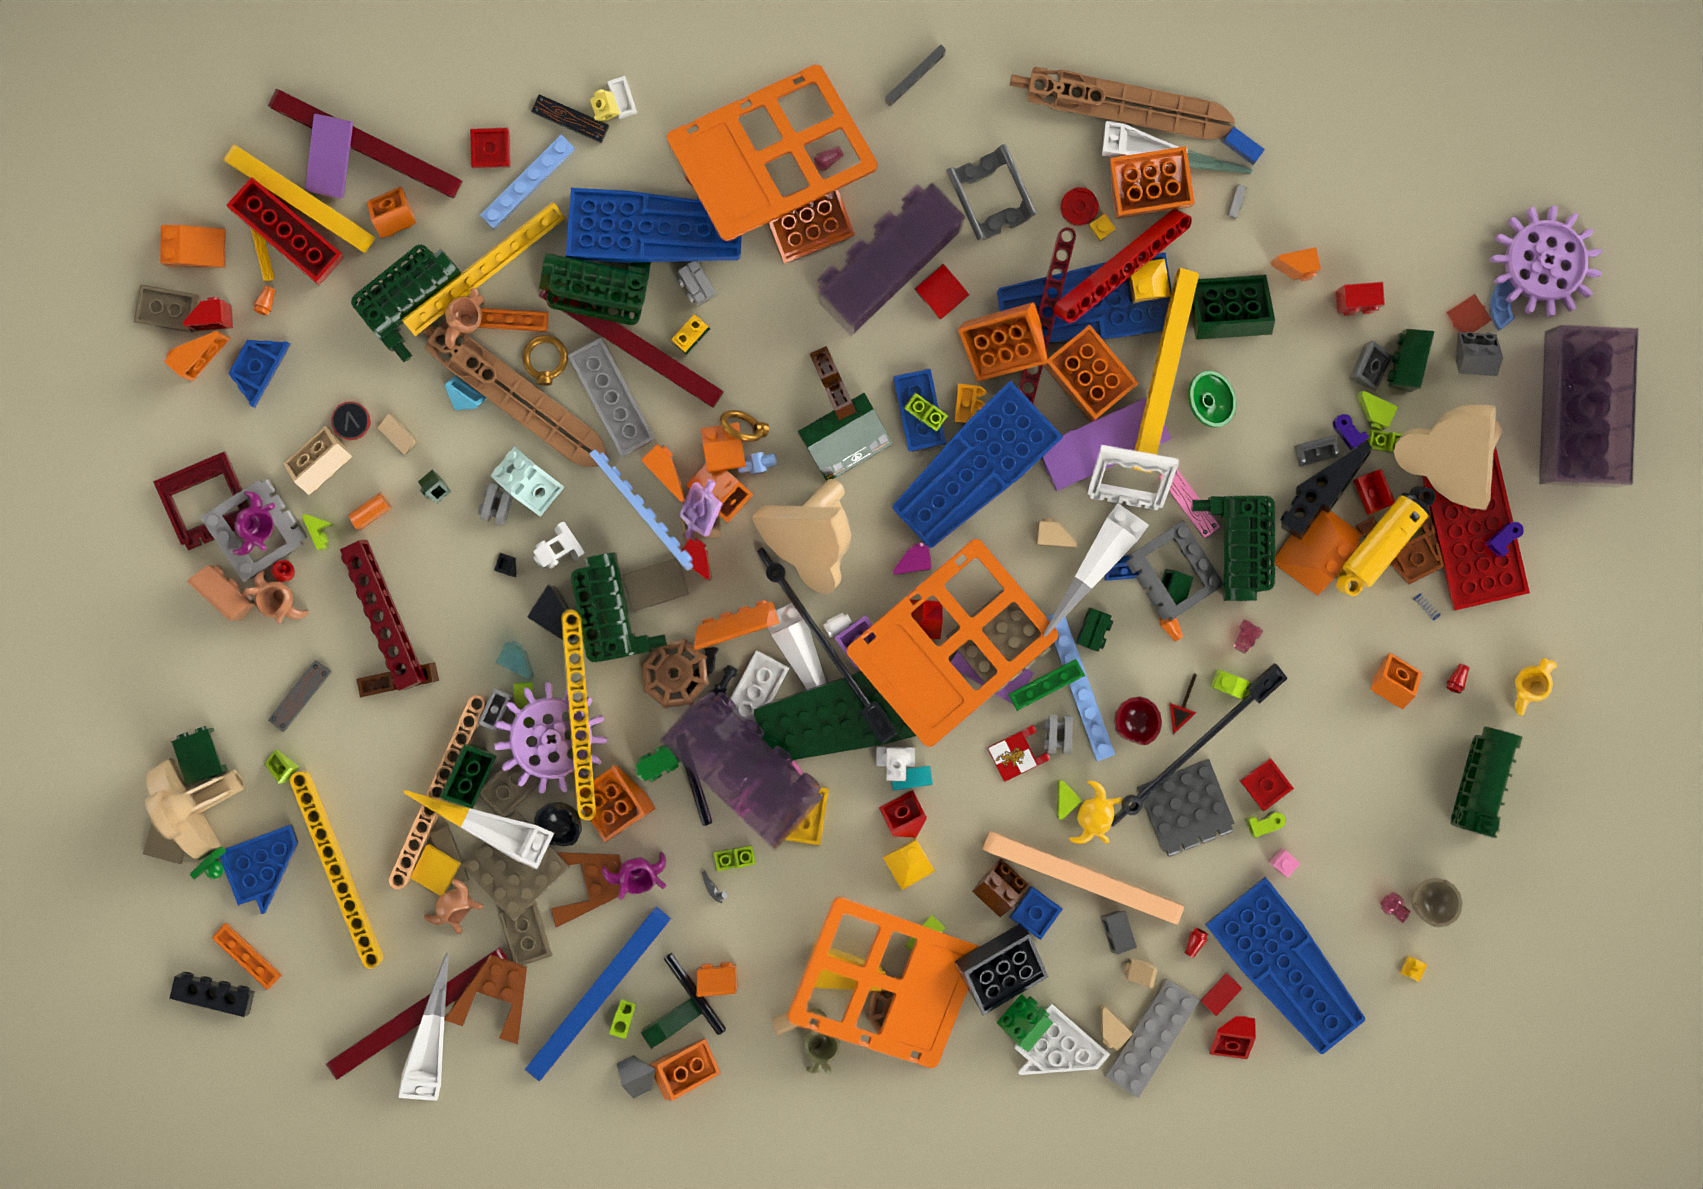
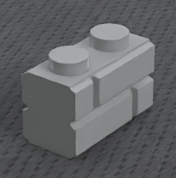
(696, 283)
(495, 708)

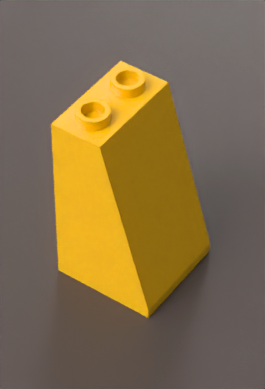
(832, 980)

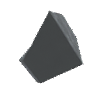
(635, 1076)

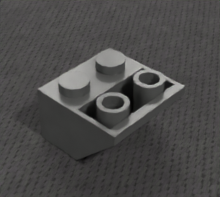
(1478, 353)

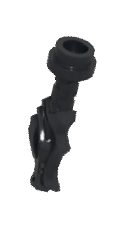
(710, 665)
(729, 671)

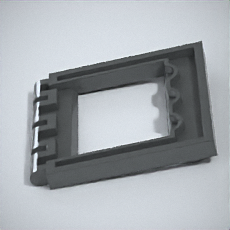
(1200, 564)

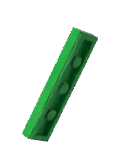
(1046, 684)

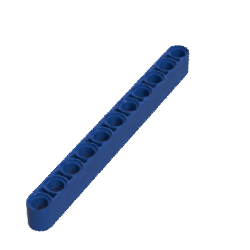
(597, 994)

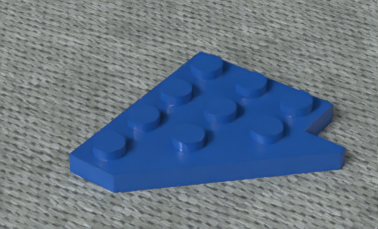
(258, 865)

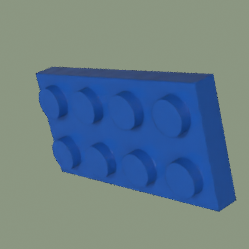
(917, 433)

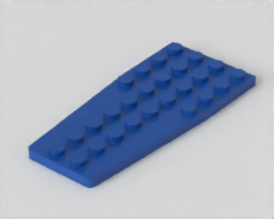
(642, 229)
(1111, 317)
(977, 465)
(1286, 965)

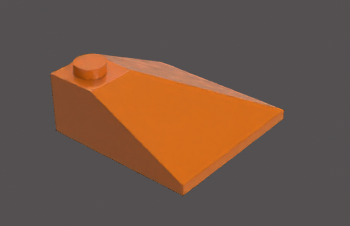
(617, 803)

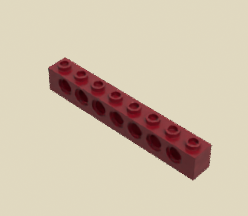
(391, 619)

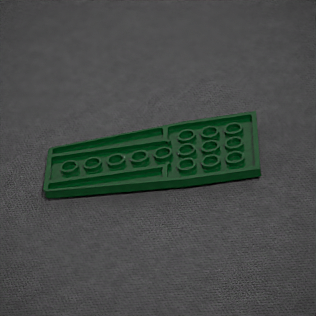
(825, 720)

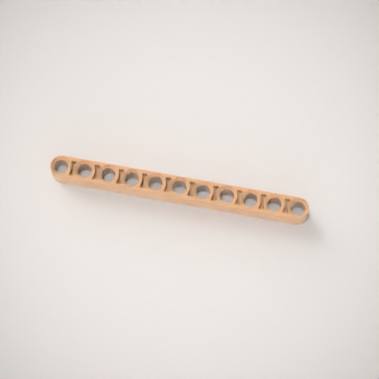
(440, 781)
(1083, 877)

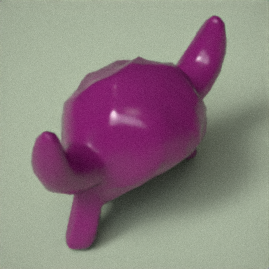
(254, 524)
(637, 875)

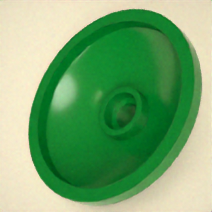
(1212, 399)

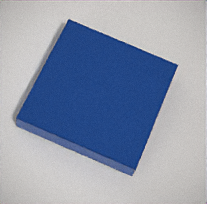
(1036, 912)

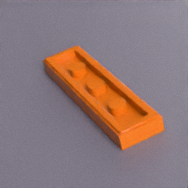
(514, 320)
(246, 956)

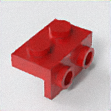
(1374, 491)

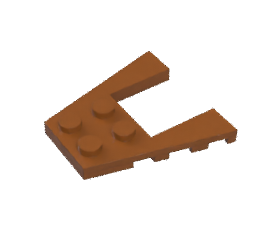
(1418, 556)
(597, 886)
(499, 980)

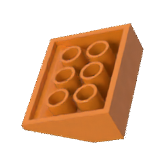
(1151, 182)
(811, 227)
(1004, 342)
(1090, 373)
(735, 625)

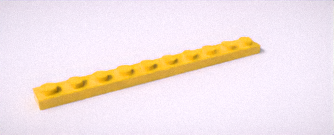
(484, 268)

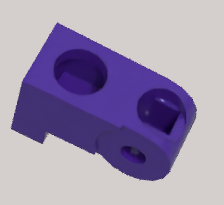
(1346, 430)
(1504, 537)

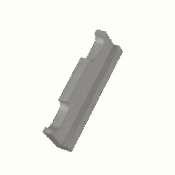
(1237, 201)

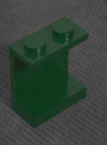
(197, 755)

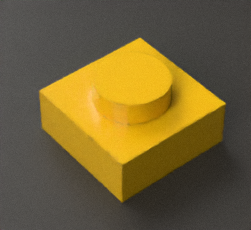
(1102, 227)

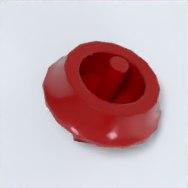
(282, 570)

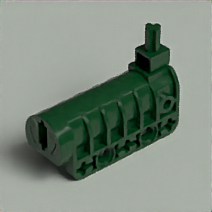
(595, 285)
(403, 295)
(1243, 542)
(608, 611)
(1485, 781)

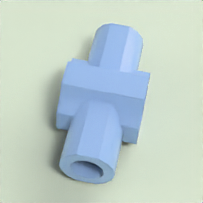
(758, 463)

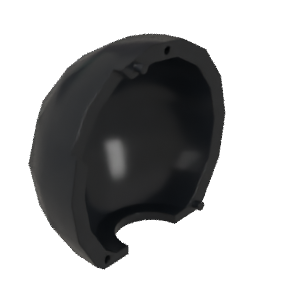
(562, 821)

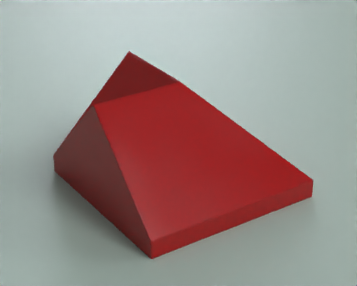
(929, 617)
(904, 815)

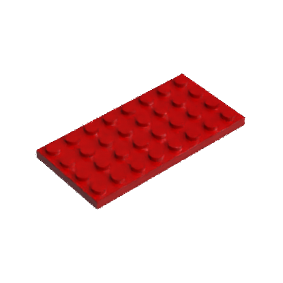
(1470, 566)

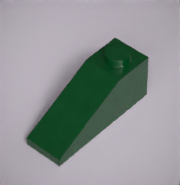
(670, 1023)

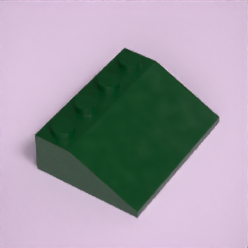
(1232, 307)

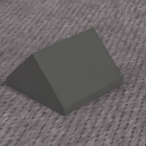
(1371, 365)

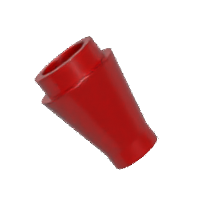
(1458, 679)
(1195, 942)

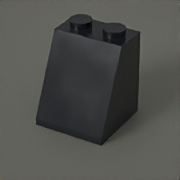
(549, 611)

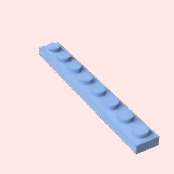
(648, 515)
(1083, 694)

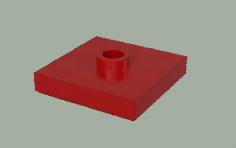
(490, 147)
(1266, 784)

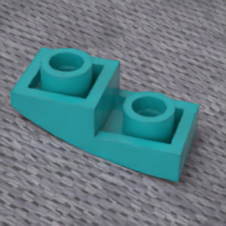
(914, 778)

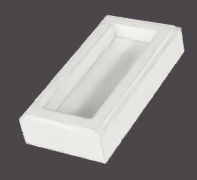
(622, 96)

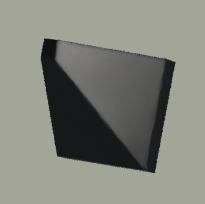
(506, 565)

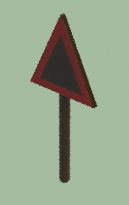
(1179, 714)

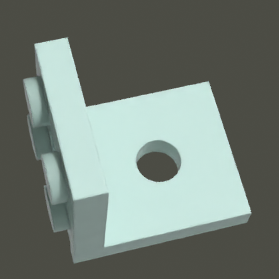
(526, 480)

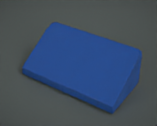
(1243, 146)
(1120, 571)

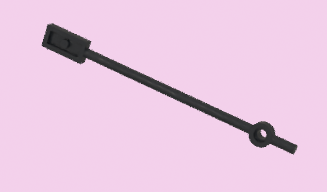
(1258, 690)
(872, 712)

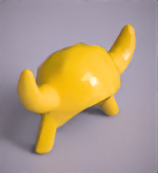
(1533, 684)
(1095, 815)

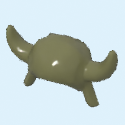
(820, 1048)

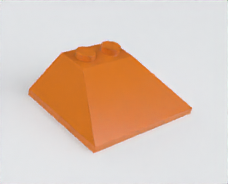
(1320, 552)

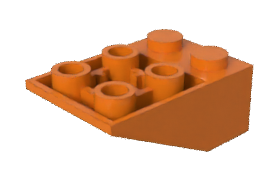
(727, 490)

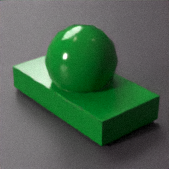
(210, 865)

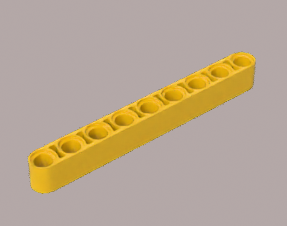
(299, 198)

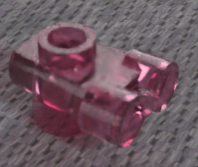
(1249, 634)
(1393, 905)

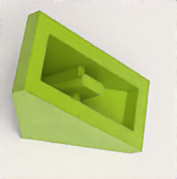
(280, 766)
(1066, 800)

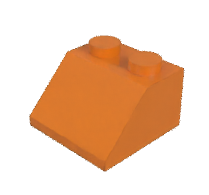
(391, 212)
(1298, 264)
(722, 449)
(1396, 681)
(717, 979)

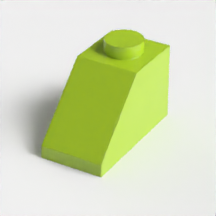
(1376, 410)
(1230, 684)

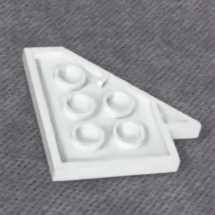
(1062, 1048)

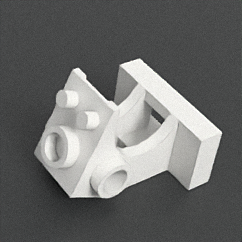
(545, 556)
(896, 761)

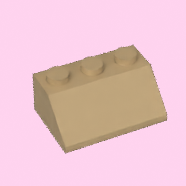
(317, 460)

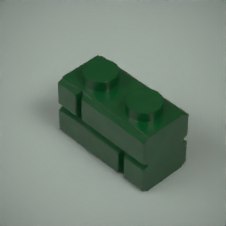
(1094, 630)

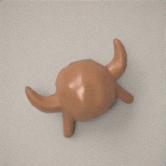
(463, 316)
(274, 599)
(453, 907)

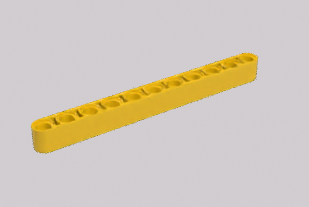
(1166, 362)
(583, 723)
(344, 875)

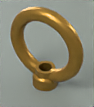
(545, 377)
(759, 429)

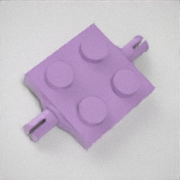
(700, 509)

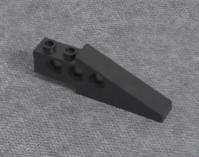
(1337, 478)

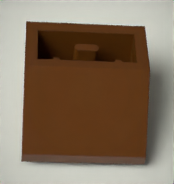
(1000, 888)

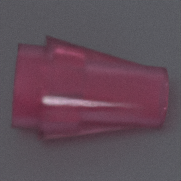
(827, 158)

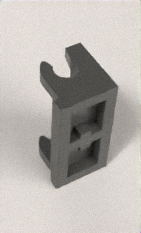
(1317, 450)
(1118, 932)

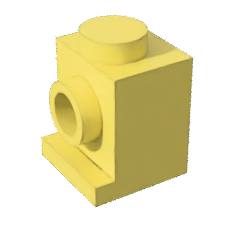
(604, 105)

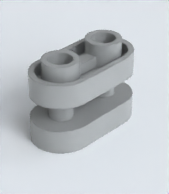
(487, 509)
(1051, 742)

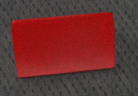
(1221, 994)

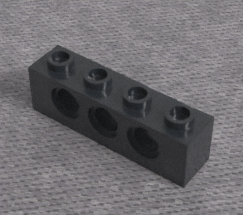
(182, 992)

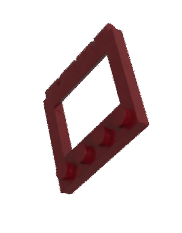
(188, 478)

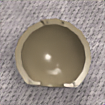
(1437, 902)

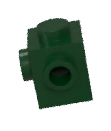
(433, 486)

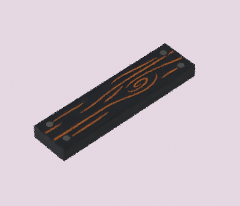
(570, 118)

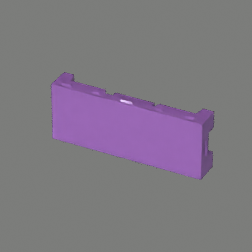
(1078, 450)

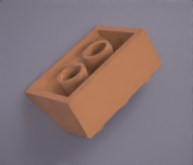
(222, 592)

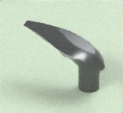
(712, 889)

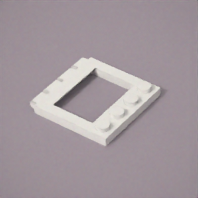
(1129, 458)

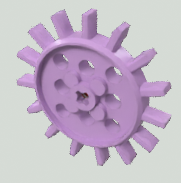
(1539, 251)
(519, 733)

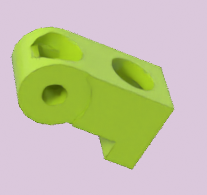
(1265, 825)
(622, 1019)

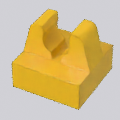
(1413, 968)

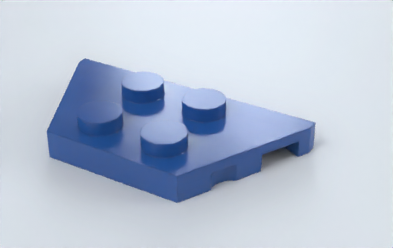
(256, 367)

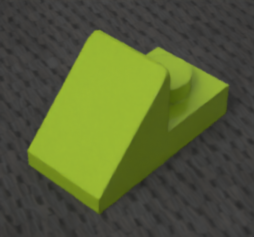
(314, 527)

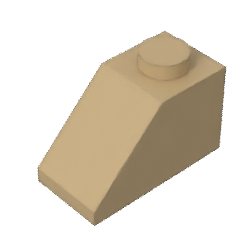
(1053, 534)
(1140, 972)
(1112, 1029)

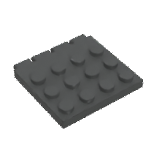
(1188, 808)

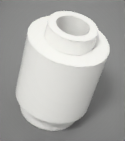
(837, 624)

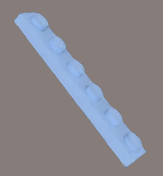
(527, 182)

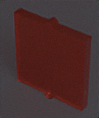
(1469, 315)

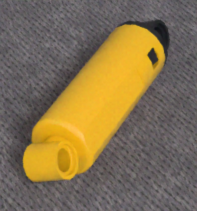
(1386, 540)

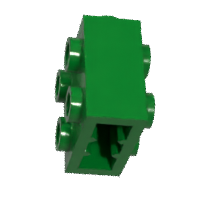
(653, 765)
(1025, 1022)

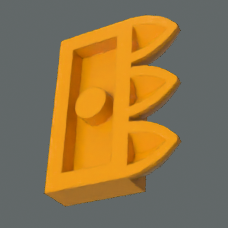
(967, 403)

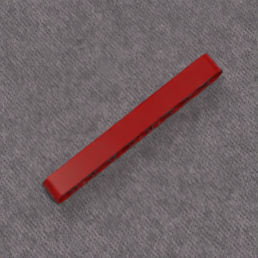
(1122, 265)

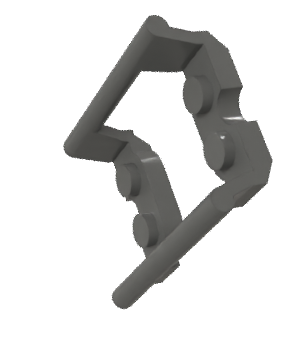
(971, 174)

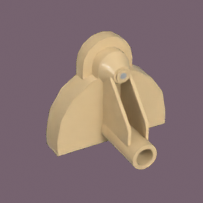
(1455, 454)
(809, 535)
(180, 811)

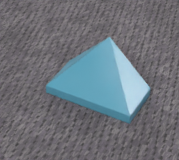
(463, 395)

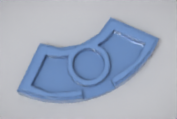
(1499, 308)

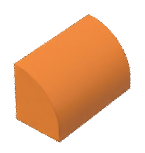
(369, 511)

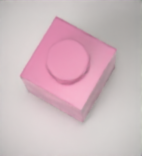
(1284, 862)

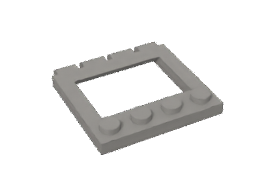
(228, 541)

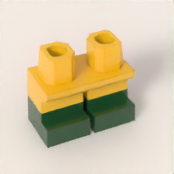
(686, 337)

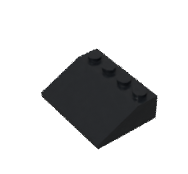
(1002, 968)

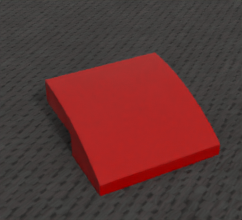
(941, 291)

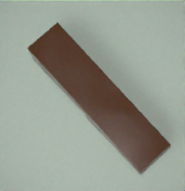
(832, 383)
(384, 682)

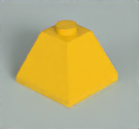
(1150, 282)
(908, 864)

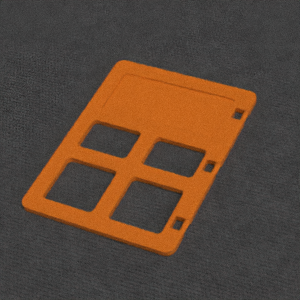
(733, 175)
(918, 674)
(923, 999)

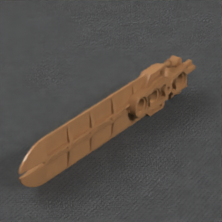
(1125, 113)
(517, 384)

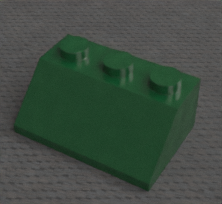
(1410, 359)
(468, 775)

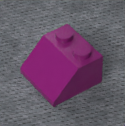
(914, 560)

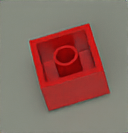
(1360, 298)

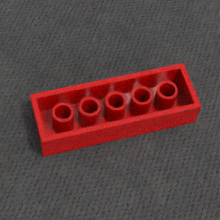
(285, 231)

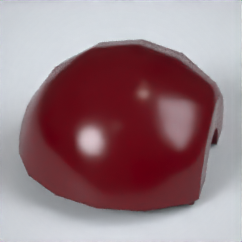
(1138, 720)

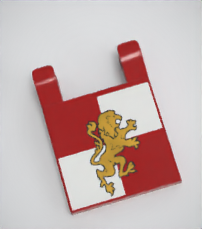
(1014, 754)

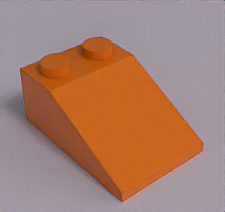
(192, 246)
(192, 357)
(664, 468)
(685, 1069)

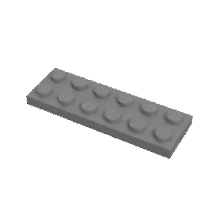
(611, 397)
(1152, 1038)

